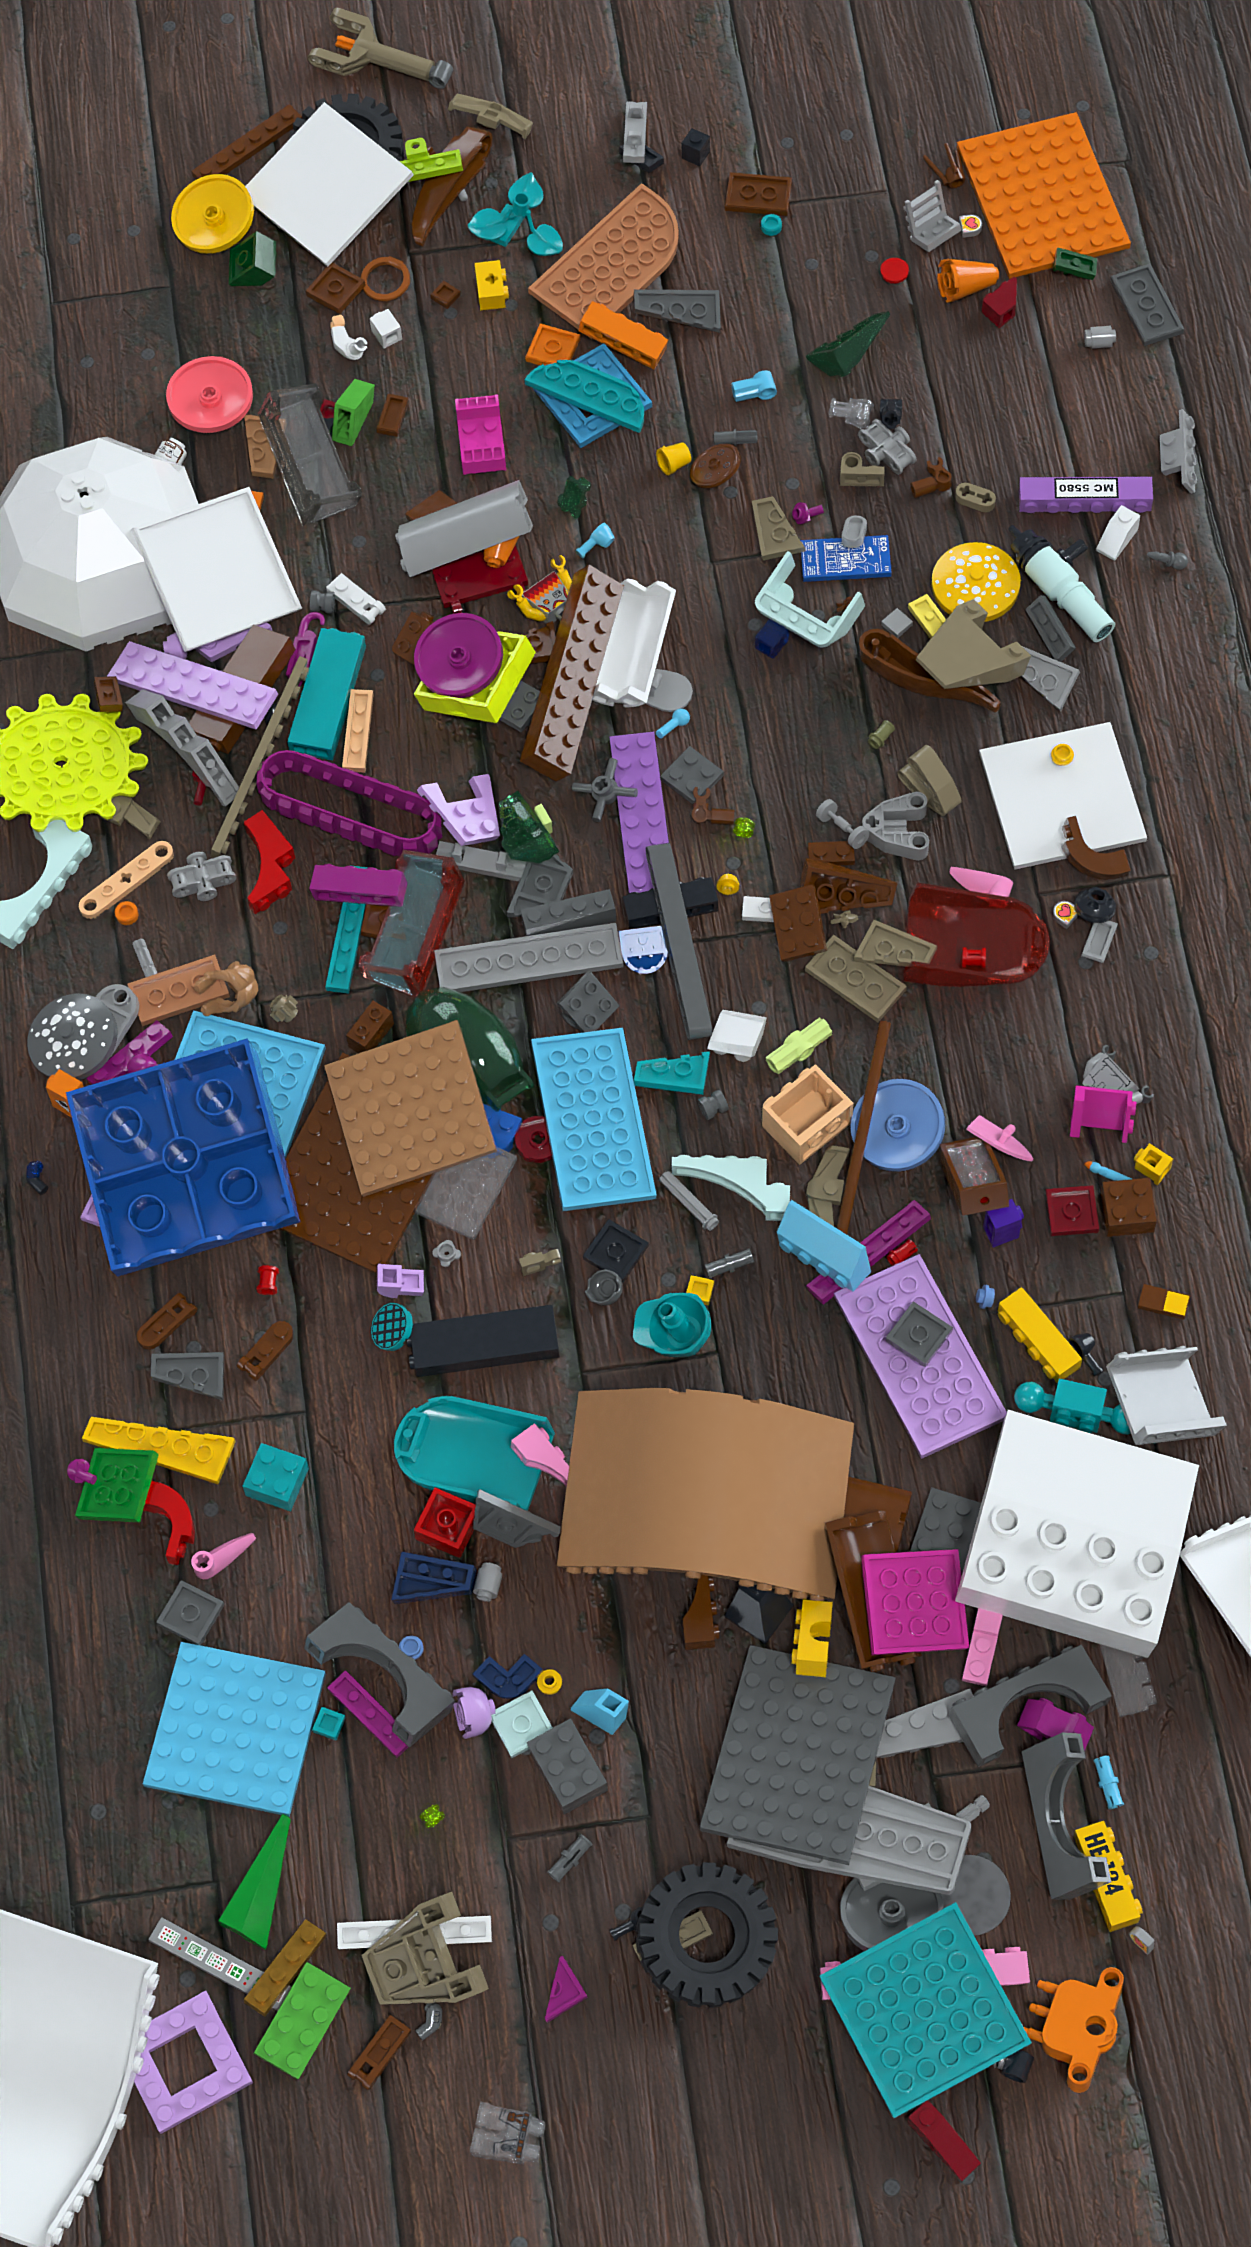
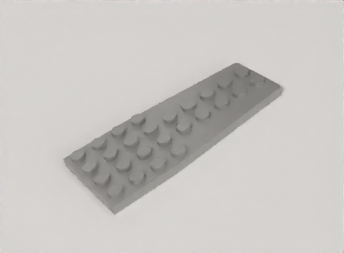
(894, 1845)

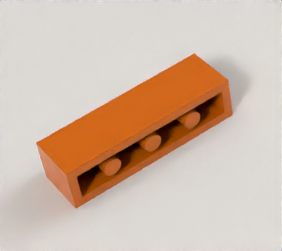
(623, 334)

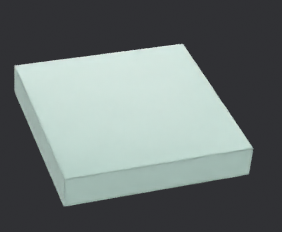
(520, 1722)

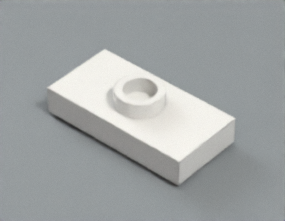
(757, 909)

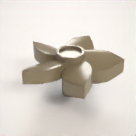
(845, 918)

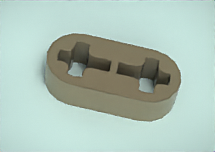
(975, 497)

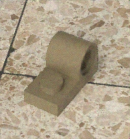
(858, 474)

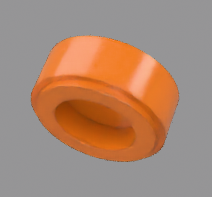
(126, 913)

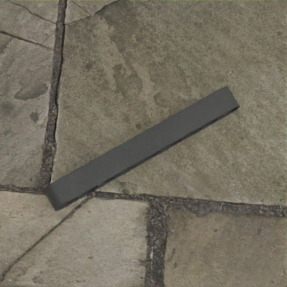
(678, 941)

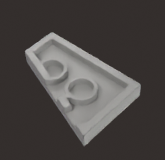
(1050, 678)

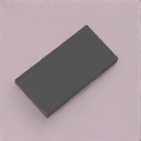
(1147, 304)

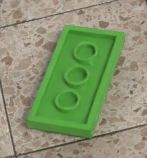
(302, 2020)

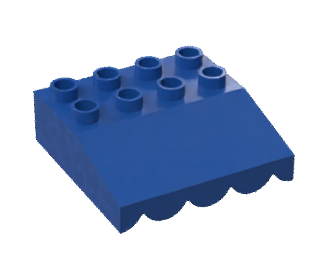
(183, 1157)

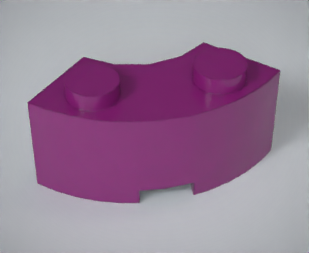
(1045, 1720)

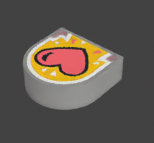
(970, 225)
(1064, 913)
(1142, 1939)

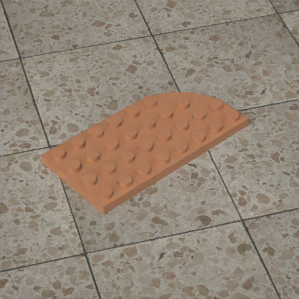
(612, 259)

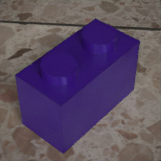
(1003, 1224)

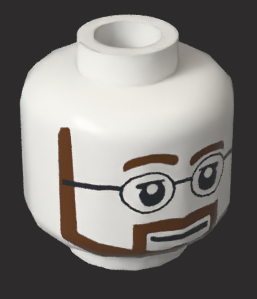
(172, 451)

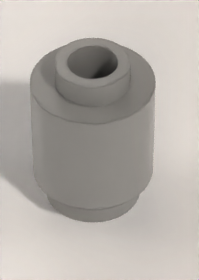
(1099, 337)
(487, 1582)

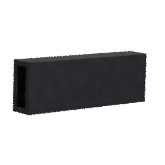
(483, 1341)

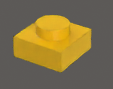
(701, 1287)

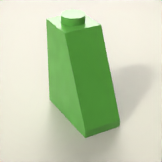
(352, 411)

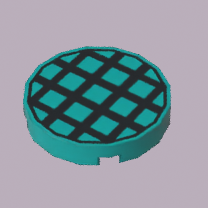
(391, 1327)

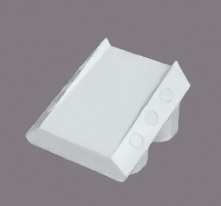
(737, 1034)

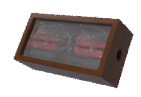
(974, 1175)

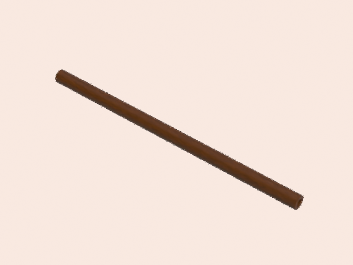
(863, 1126)

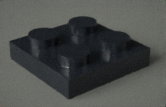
(616, 1250)

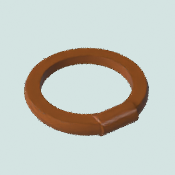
(386, 261)

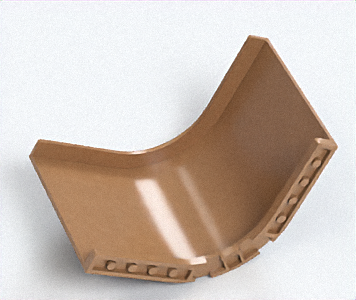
(705, 1489)

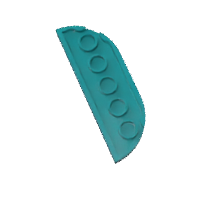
(590, 391)

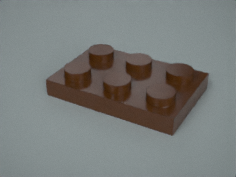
(798, 923)

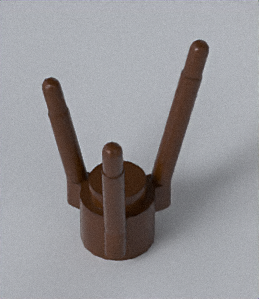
(954, 176)

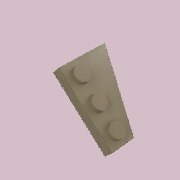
(774, 530)
(893, 947)

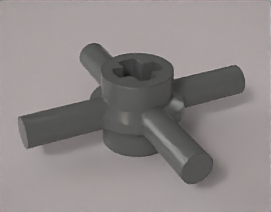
(604, 789)

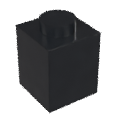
(695, 147)

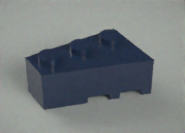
(431, 1578)

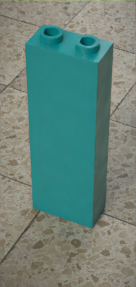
(327, 693)

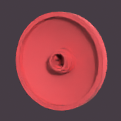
(209, 394)

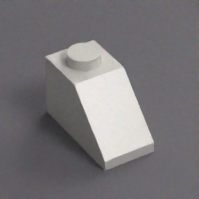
(1118, 532)

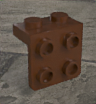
(410, 634)

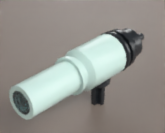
(1059, 581)

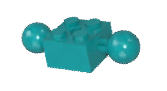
(1072, 1405)

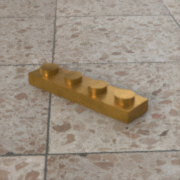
(285, 1968)

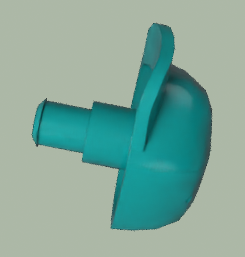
(673, 1324)

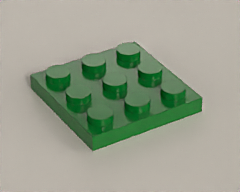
(120, 1485)

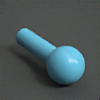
(679, 718)

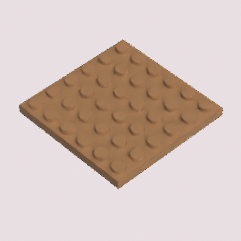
(410, 1108)

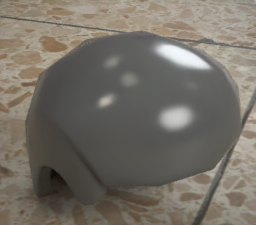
(604, 1287)

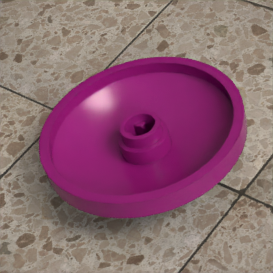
(458, 655)

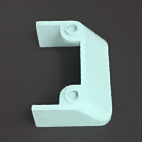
(775, 603)

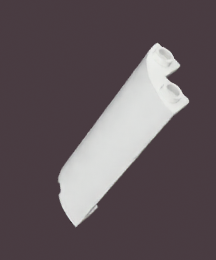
(634, 644)

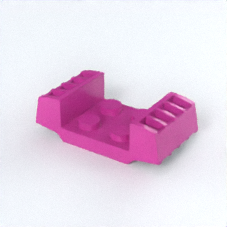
(480, 434)

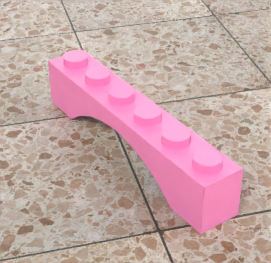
(537, 1452)

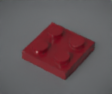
(1072, 1210)

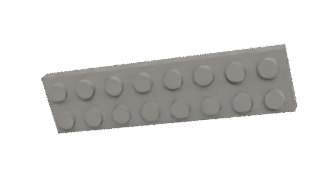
(529, 958)

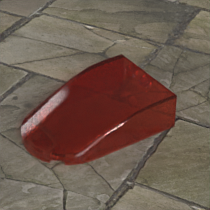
(976, 920)

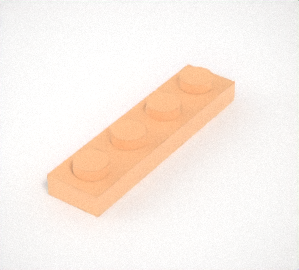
(358, 730)

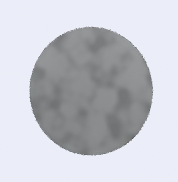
(980, 1894)

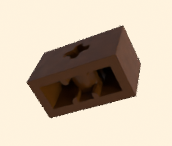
(370, 1028)

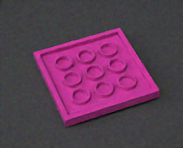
(914, 1602)

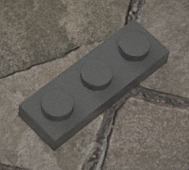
(1050, 628)

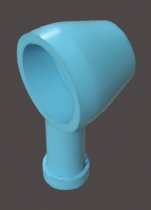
(601, 536)

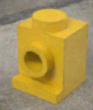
(1153, 1156)

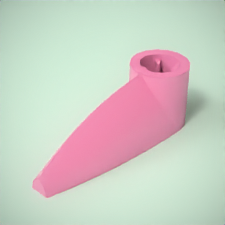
(982, 881)
(220, 1556)

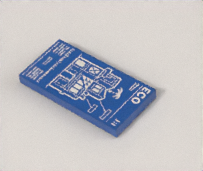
(833, 561)

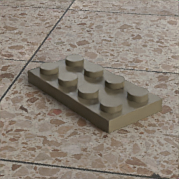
(857, 982)

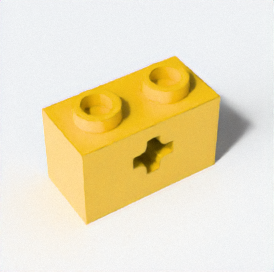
(490, 285)

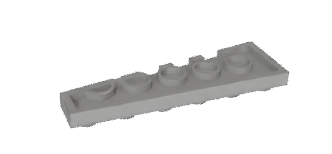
(921, 1728)

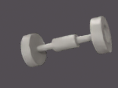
(857, 836)

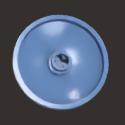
(903, 1126)

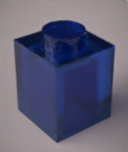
(771, 638)

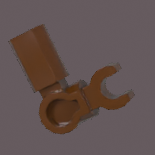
(940, 481)
(701, 813)

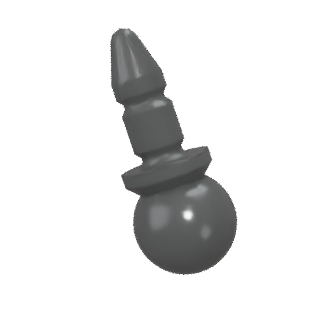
(1177, 560)

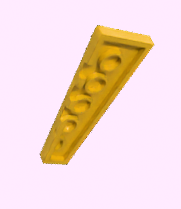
(178, 1450)

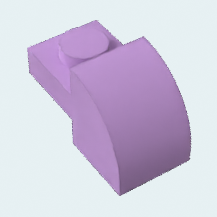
(396, 1281)

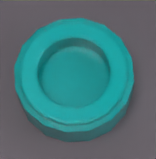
(771, 224)

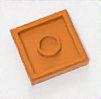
(552, 345)

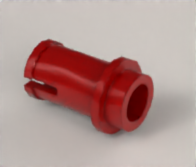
(902, 1252)

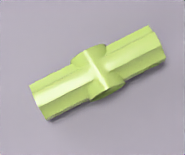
(798, 1045)

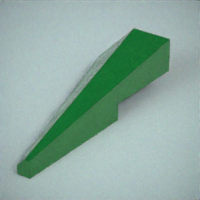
(253, 1902)

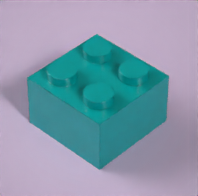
(275, 1477)

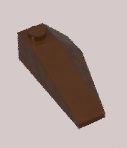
(846, 888)

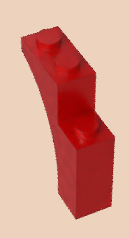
(274, 854)

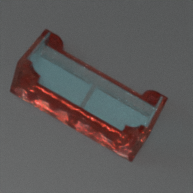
(411, 933)

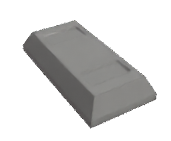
(1099, 941)

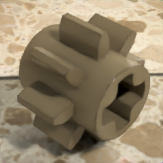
(283, 1008)

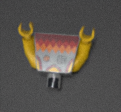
(547, 597)

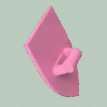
(999, 1138)

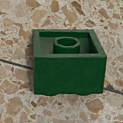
(252, 261)

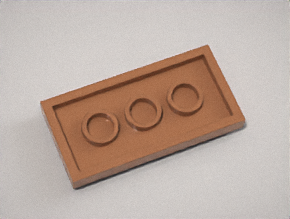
(174, 992)

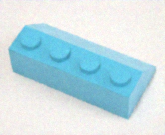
(823, 1247)

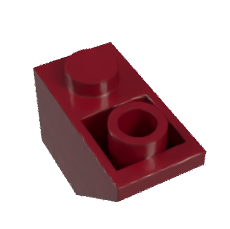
(1001, 304)

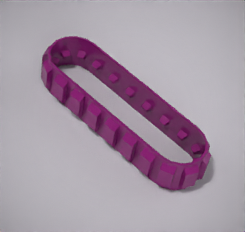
(348, 779)

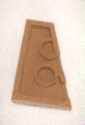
(260, 452)

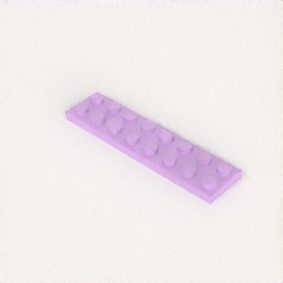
(193, 685)

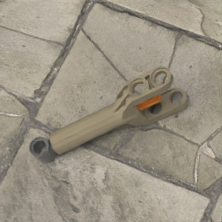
(368, 49)

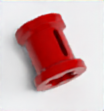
(973, 957)
(267, 1280)

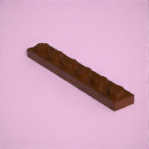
(249, 144)

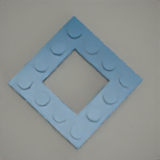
(588, 429)

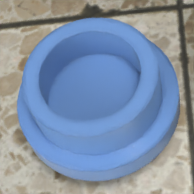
(985, 1296)
(411, 1646)

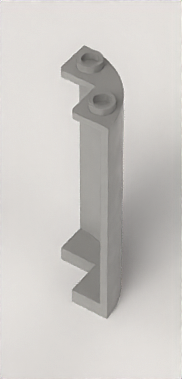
(463, 528)

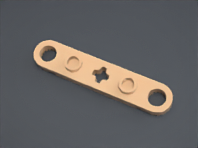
(115, 889)

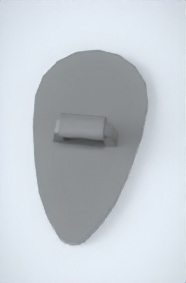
(669, 691)

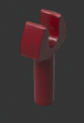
(200, 791)

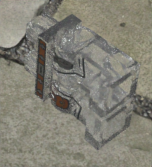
(505, 2135)

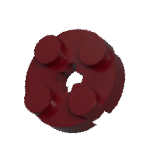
(526, 1147)

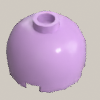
(473, 1711)

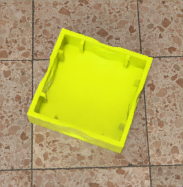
(492, 700)

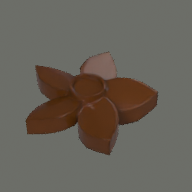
(843, 605)

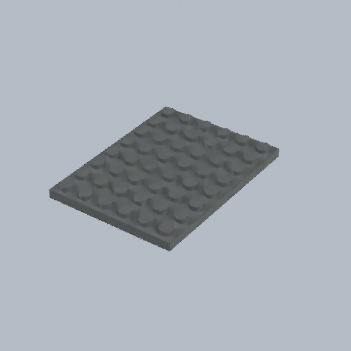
(798, 1756)

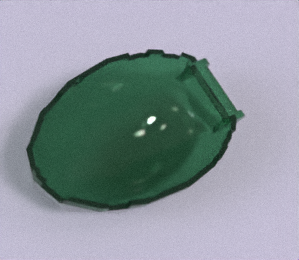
(486, 1037)

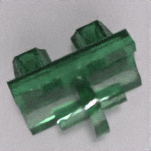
(574, 496)

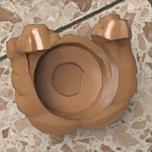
(240, 980)

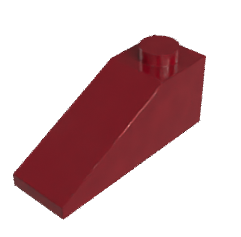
(943, 2140)

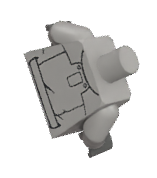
(1106, 1074)

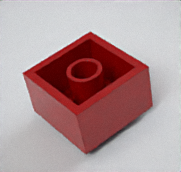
(446, 1523)

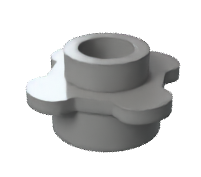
(446, 1246)

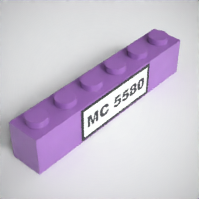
(1084, 494)

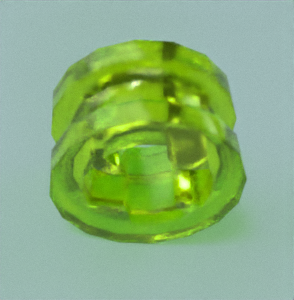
(744, 827)
(432, 1816)

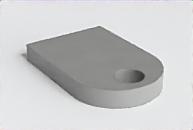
(123, 1012)

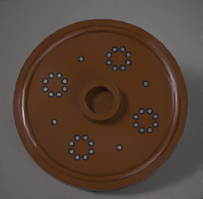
(715, 465)

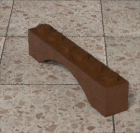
(698, 1621)

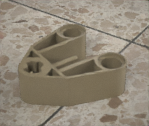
(929, 776)

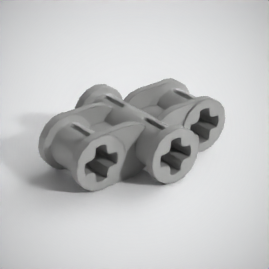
(887, 446)
(208, 874)

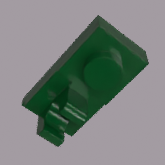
(1075, 264)

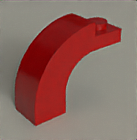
(168, 1502)

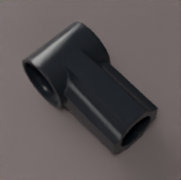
(891, 412)

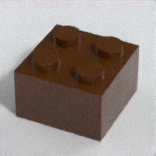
(1128, 1207)

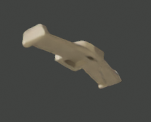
(491, 114)
(134, 814)
(824, 1187)

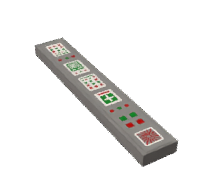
(208, 1958)

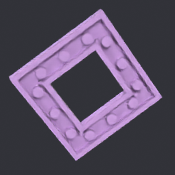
(228, 2079)

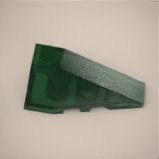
(847, 351)
(523, 832)

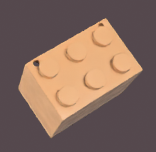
(807, 1114)

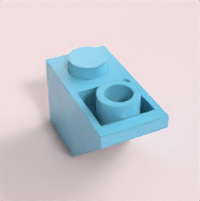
(602, 1709)

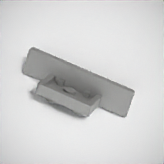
(1178, 452)

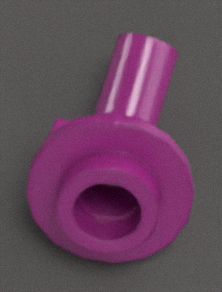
(802, 514)
(78, 1472)

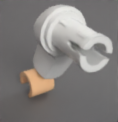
(348, 347)

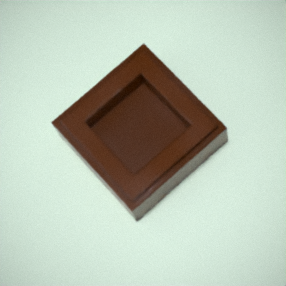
(445, 294)

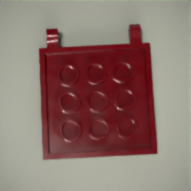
(473, 579)

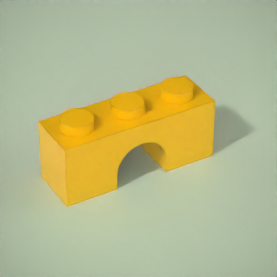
(814, 1622)

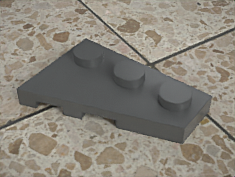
(191, 1371)

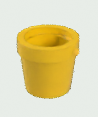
(673, 457)

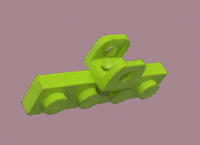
(428, 165)

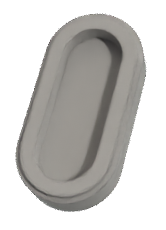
(854, 531)

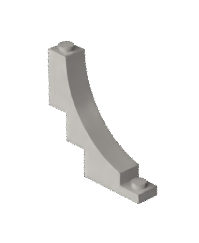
(195, 750)

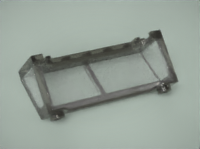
(307, 453)

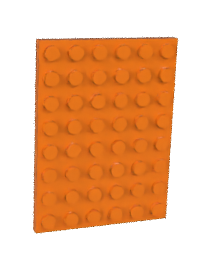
(1042, 194)

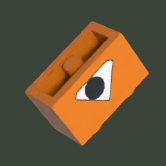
(57, 1086)

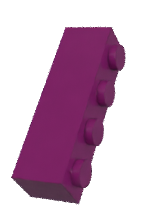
(358, 885)

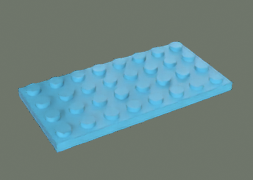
(593, 1119)

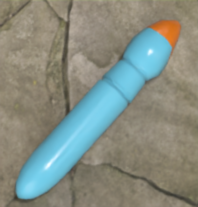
(1108, 1173)

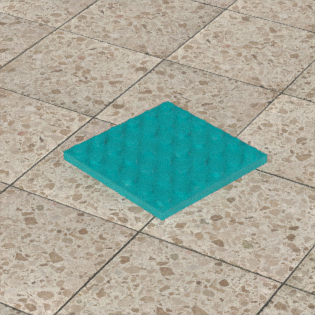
(924, 2010)

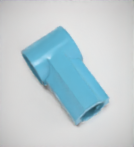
(759, 386)

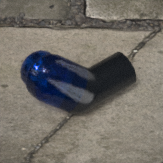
(33, 1177)

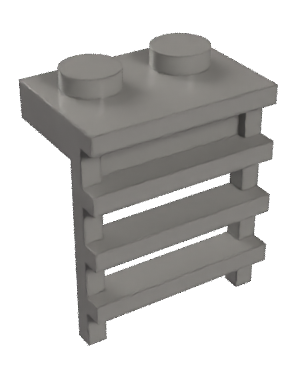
(933, 227)

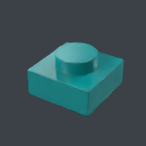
(328, 1723)

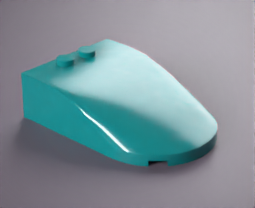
(467, 1448)

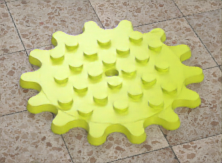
(94, 770)

